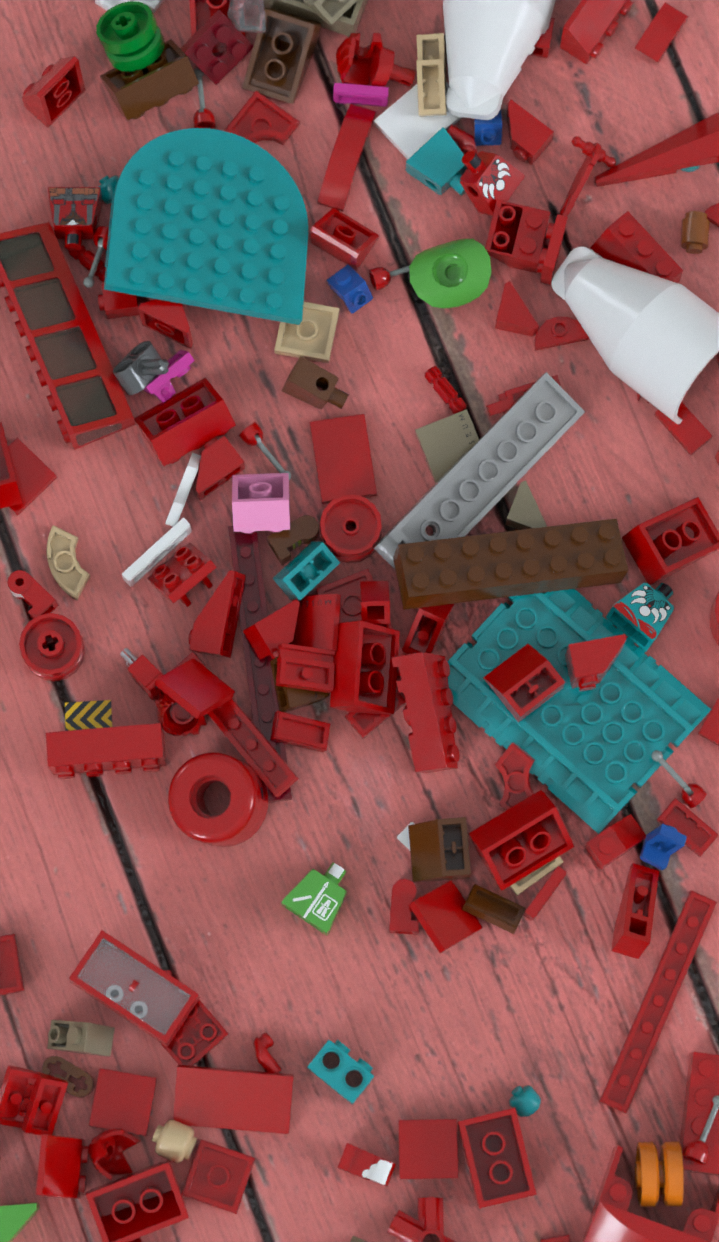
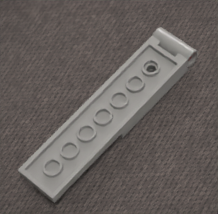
(488, 468)

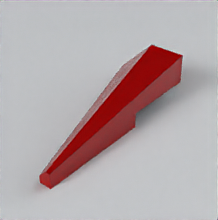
(686, 149)

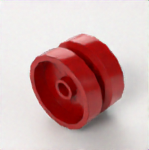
(346, 512)
(47, 631)

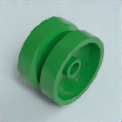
(130, 36)

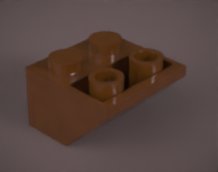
(439, 850)

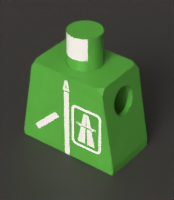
(318, 898)

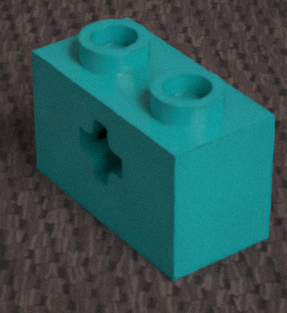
(306, 570)

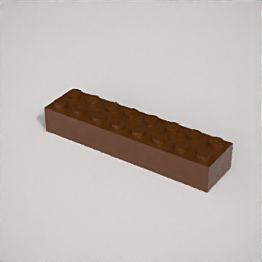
(509, 563)

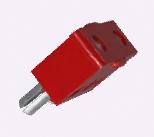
(143, 673)

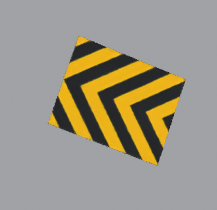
(88, 715)

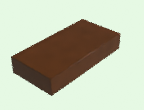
(494, 908)

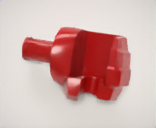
(369, 64)

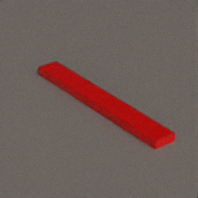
(658, 1002)

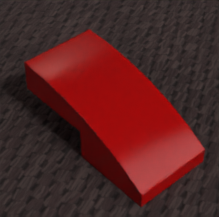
(661, 32)

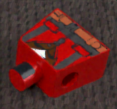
(75, 213)

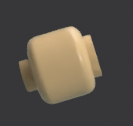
(174, 1141)

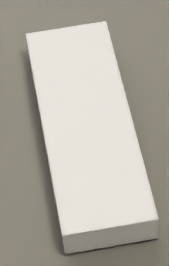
(157, 552)

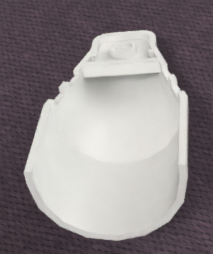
(487, 48)
(642, 325)

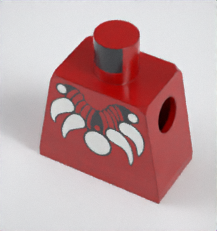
(488, 179)

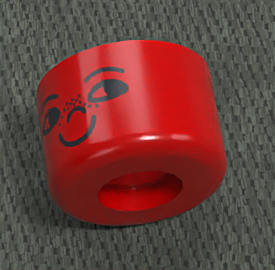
(245, 810)

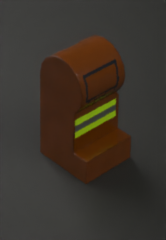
(301, 531)

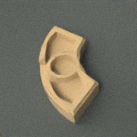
(63, 562)

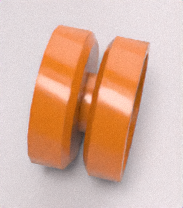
(656, 1174)

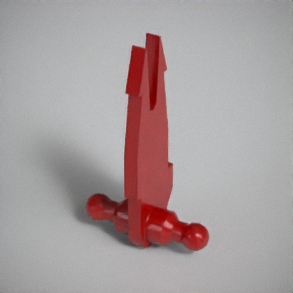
(594, 154)

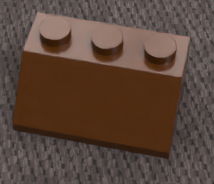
(153, 85)

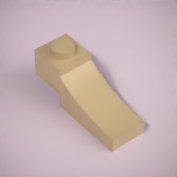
(431, 74)

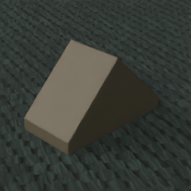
(524, 510)

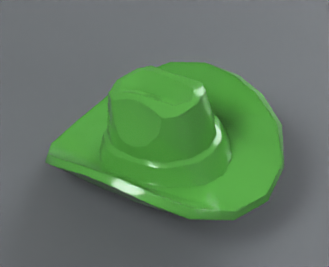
(451, 273)

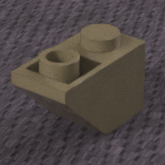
(80, 1037)

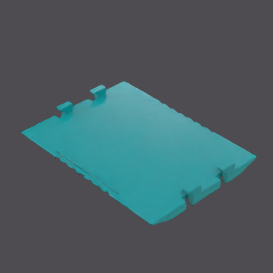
(586, 741)

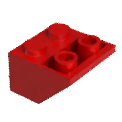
(517, 235)
(524, 682)

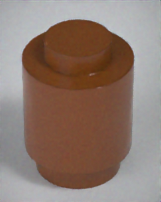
(695, 232)

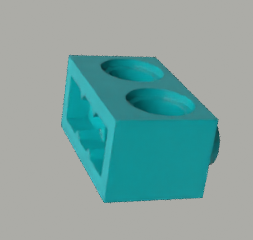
(336, 1077)

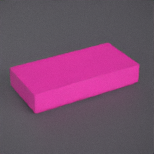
(360, 94)

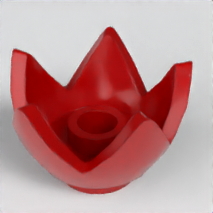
(107, 1152)

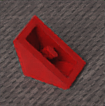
(514, 314)

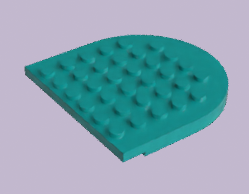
(209, 227)

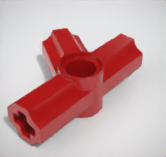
(429, 1222)

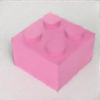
(261, 502)

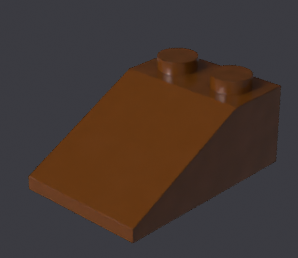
(281, 55)

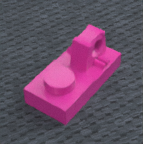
(161, 384)

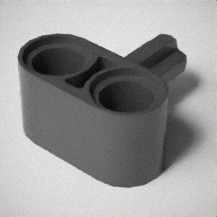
(140, 368)

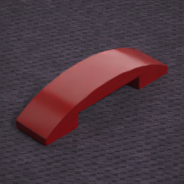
(346, 157)

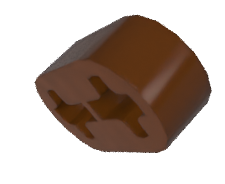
(71, 1070)

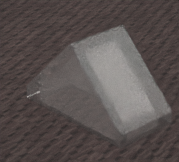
(247, 15)

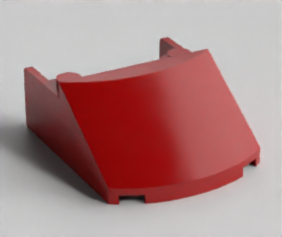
(614, 1224)

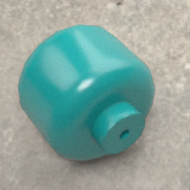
(107, 188)
(525, 1100)

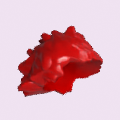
(175, 718)

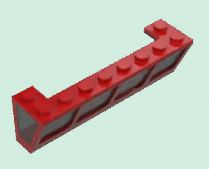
(61, 336)

